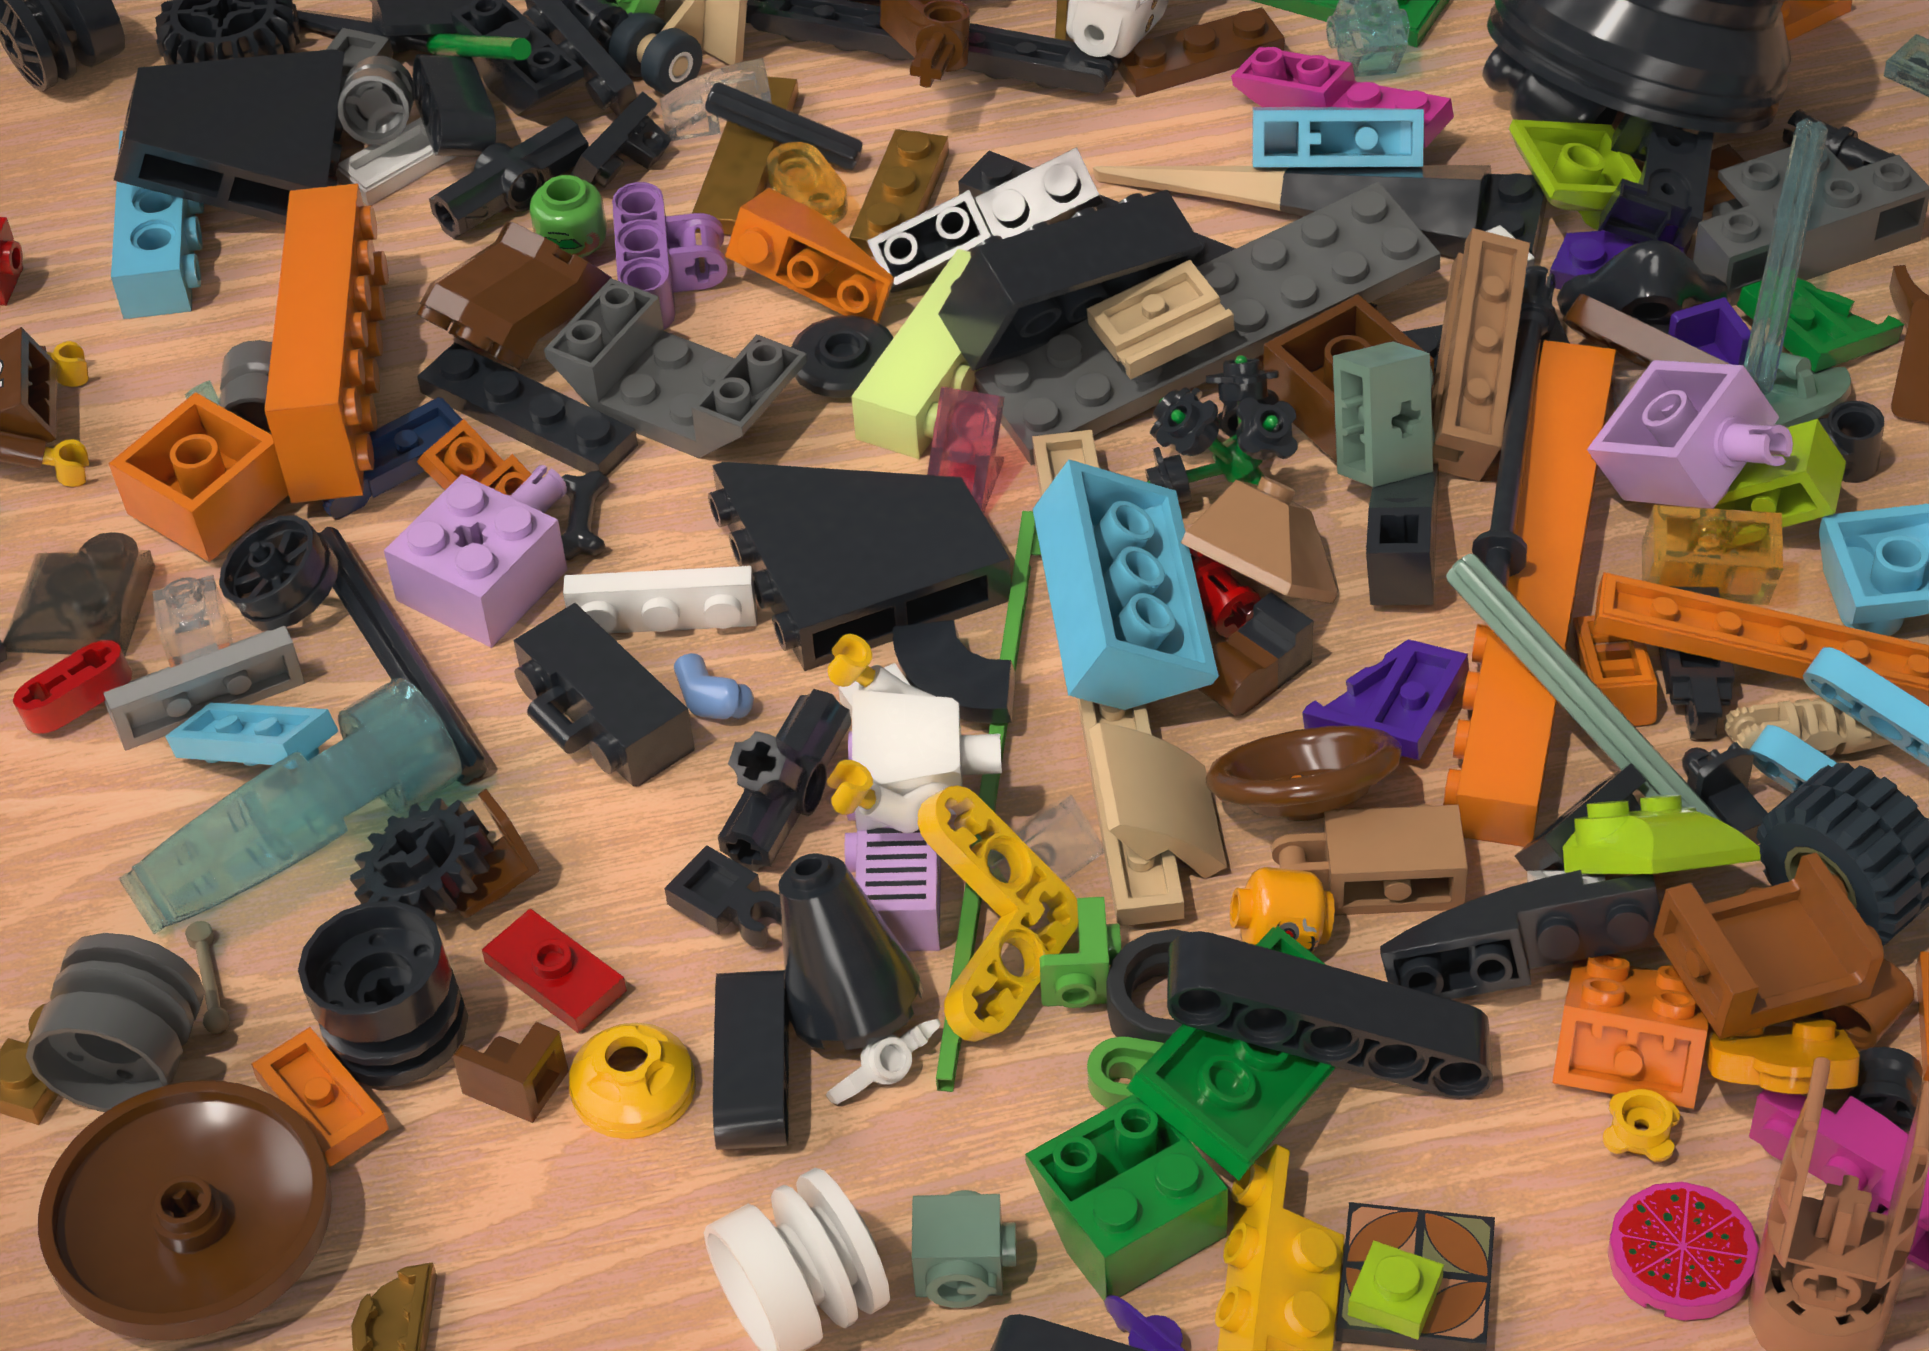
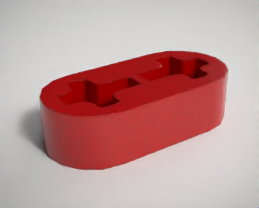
(71, 686)

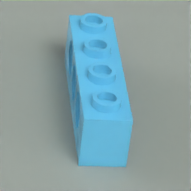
(154, 251)

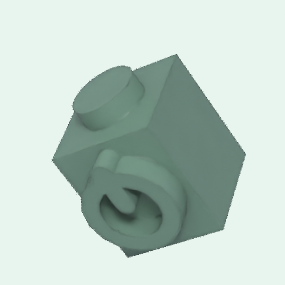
(960, 1247)

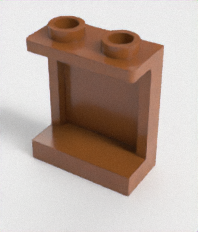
(1770, 949)

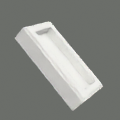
(391, 165)

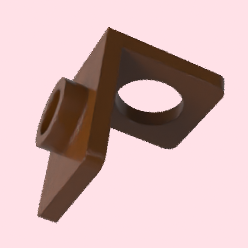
(508, 863)

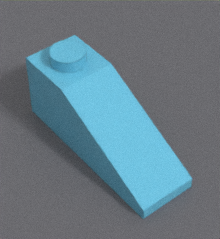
(1337, 137)

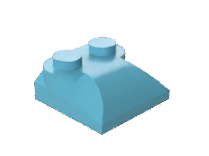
(1877, 565)

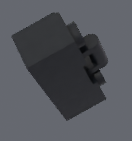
(613, 699)

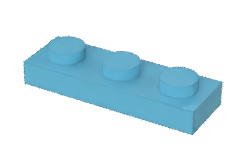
(251, 733)

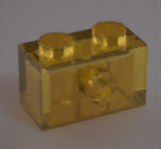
(1715, 549)

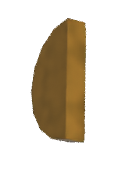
(397, 1313)

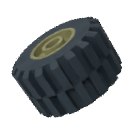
(1862, 834)

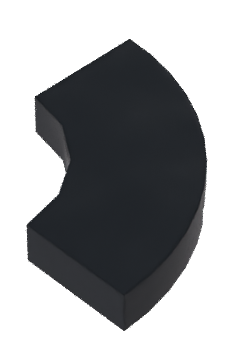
(943, 667)

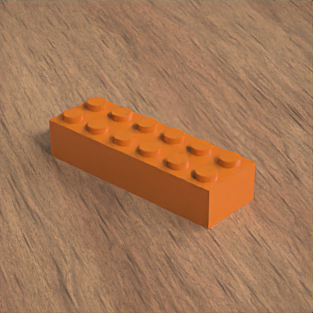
(326, 344)

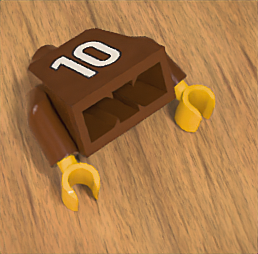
(30, 405)

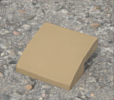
(1156, 797)

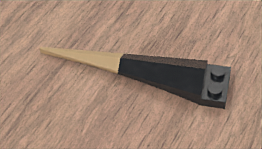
(1437, 198)

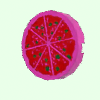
(1682, 1250)

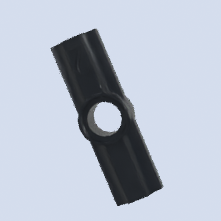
(508, 177)

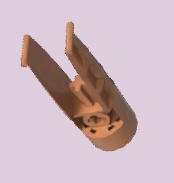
(1830, 1263)

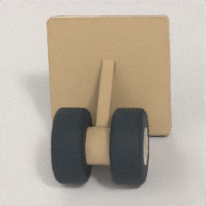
(671, 49)

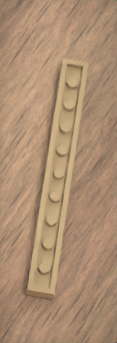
(1139, 888)

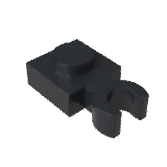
(721, 892)

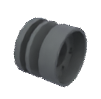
(114, 1020)

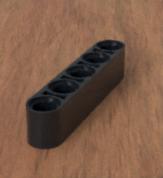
(1328, 1015)

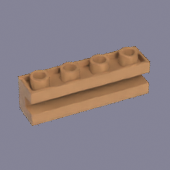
(1477, 352)

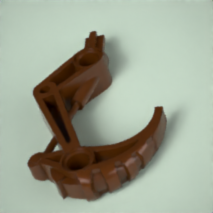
(931, 32)

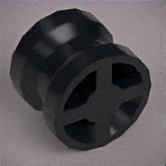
(1889, 1083)

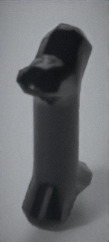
(583, 493)

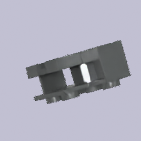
(1850, 218)

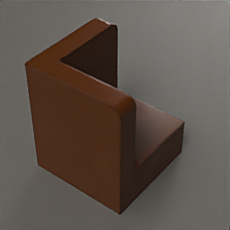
(514, 1074)

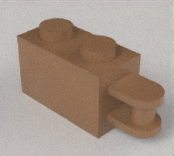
(1384, 858)

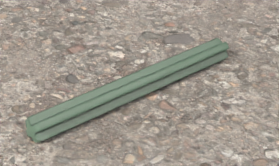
(1567, 681)

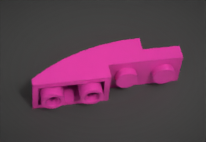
(1303, 80)
(1846, 1143)

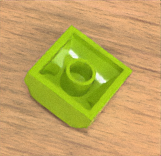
(1574, 164)
(1652, 840)

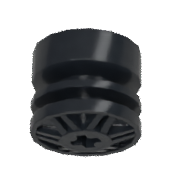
(51, 34)
(383, 992)

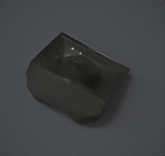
(81, 597)

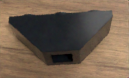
(517, 82)

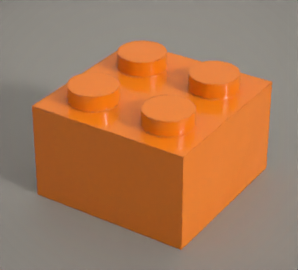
(200, 476)

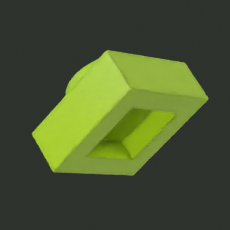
(1395, 1290)

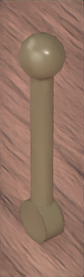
(200, 937)

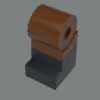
(1261, 655)

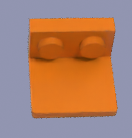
(1630, 1031)

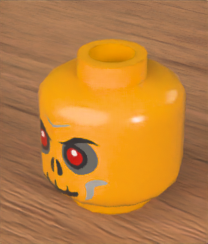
(1285, 900)

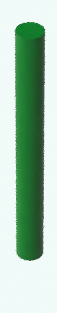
(479, 46)

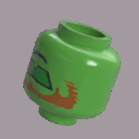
(569, 214)

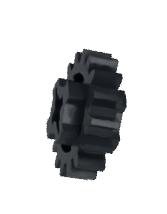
(424, 858)

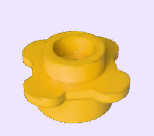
(1644, 1109)

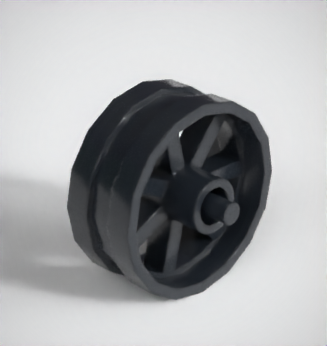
(278, 572)

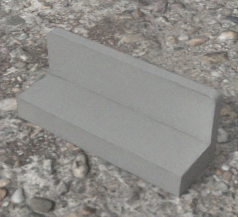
(233, 675)

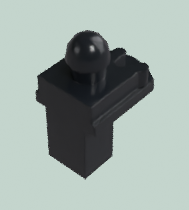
(1723, 786)

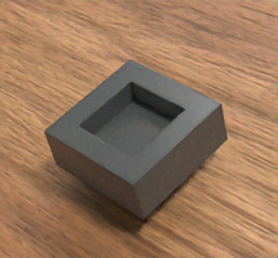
(360, 46)

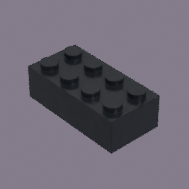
(1044, 279)

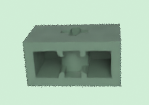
(1383, 413)

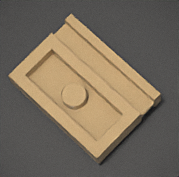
(1160, 319)

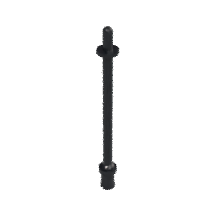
(1500, 546)

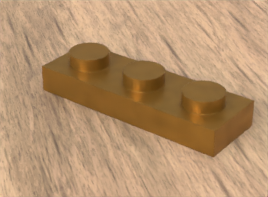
(901, 184)

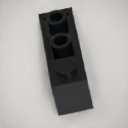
(1403, 541)

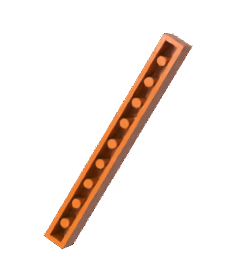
(1512, 711)

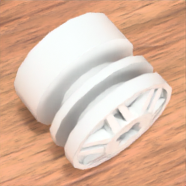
(810, 1259)

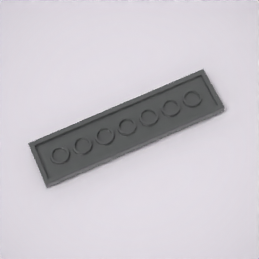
(1268, 284)

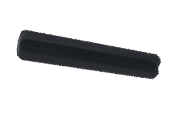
(782, 124)

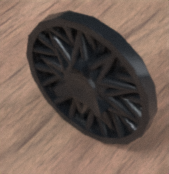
(840, 353)

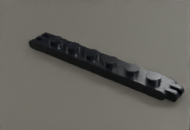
(992, 50)

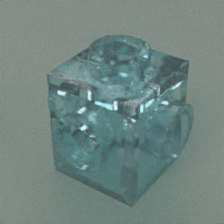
(1369, 35)

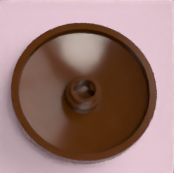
(185, 1210)

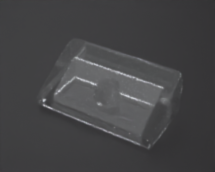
(1058, 837)

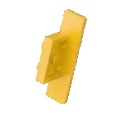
(1279, 1269)

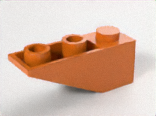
(808, 256)

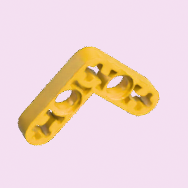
(1015, 902)

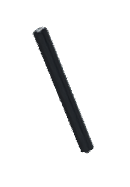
(396, 650)

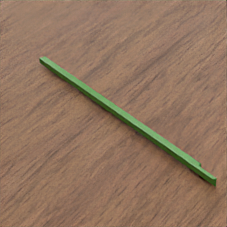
(1027, 545)

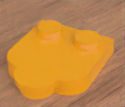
(1784, 1056)

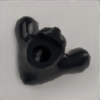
(1646, 283)

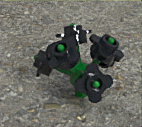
(1250, 416)

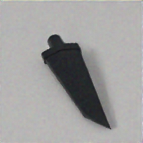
(333, 23)

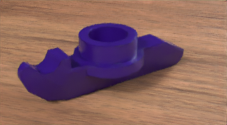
(1146, 1333)

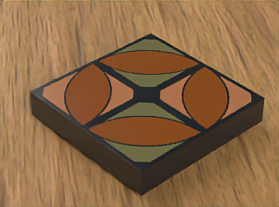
(1457, 1240)

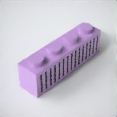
(899, 879)

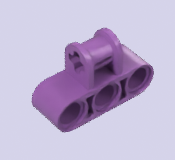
(661, 250)

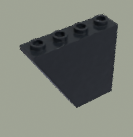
(235, 130)
(857, 551)

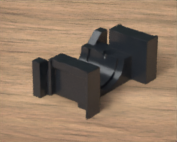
(1670, 185)

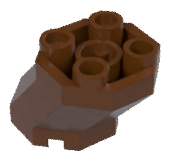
(511, 294)

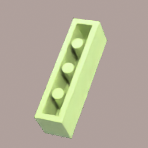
(902, 391)

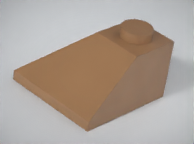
(1266, 539)

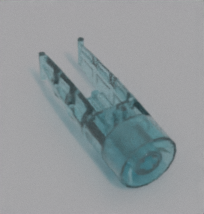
(388, 750)

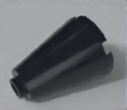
(840, 958)

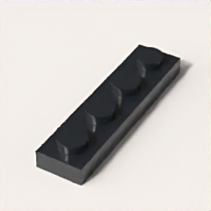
(527, 410)

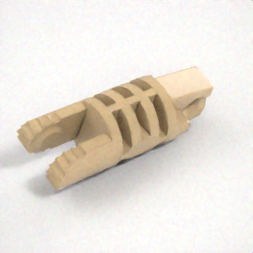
(1811, 721)

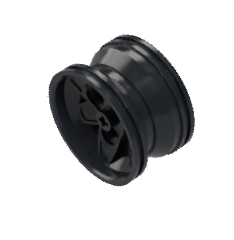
(1659, 60)

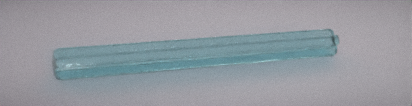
(1785, 253)

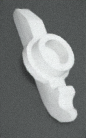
(884, 1061)

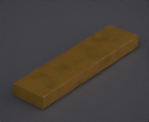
(740, 163)

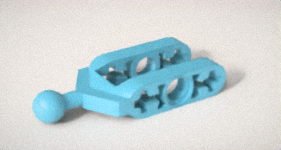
(1861, 696)

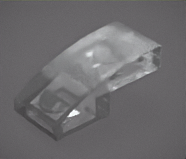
(685, 106)

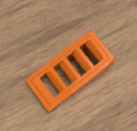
(1619, 670)

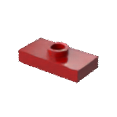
(554, 970)

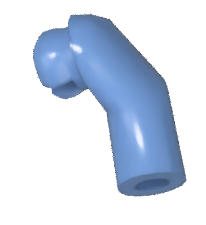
(711, 695)

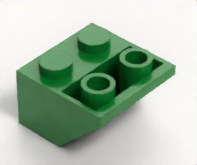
(1128, 1196)

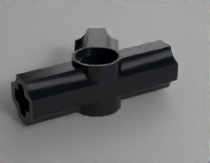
(782, 778)

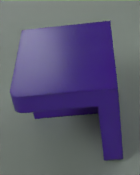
(1713, 329)

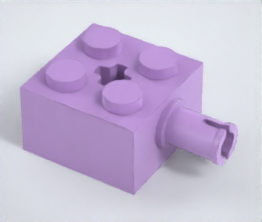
(1688, 434)
(481, 555)

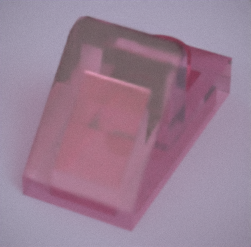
(967, 440)

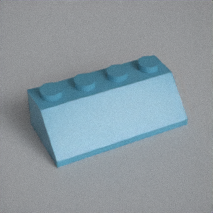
(1121, 588)

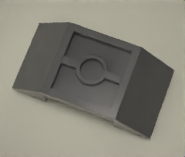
(661, 382)

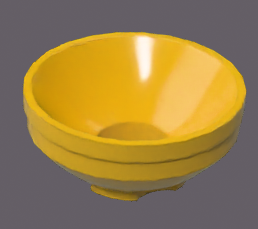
(636, 1100)

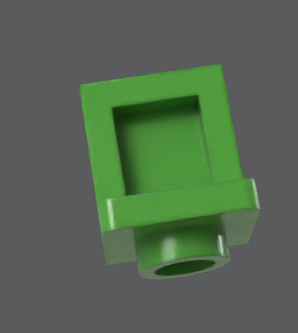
(1081, 977)

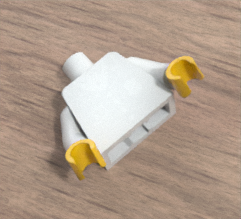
(901, 744)

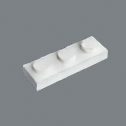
(666, 599)

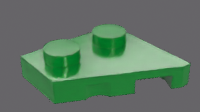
(1824, 327)

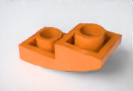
(468, 454)

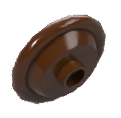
(1304, 770)

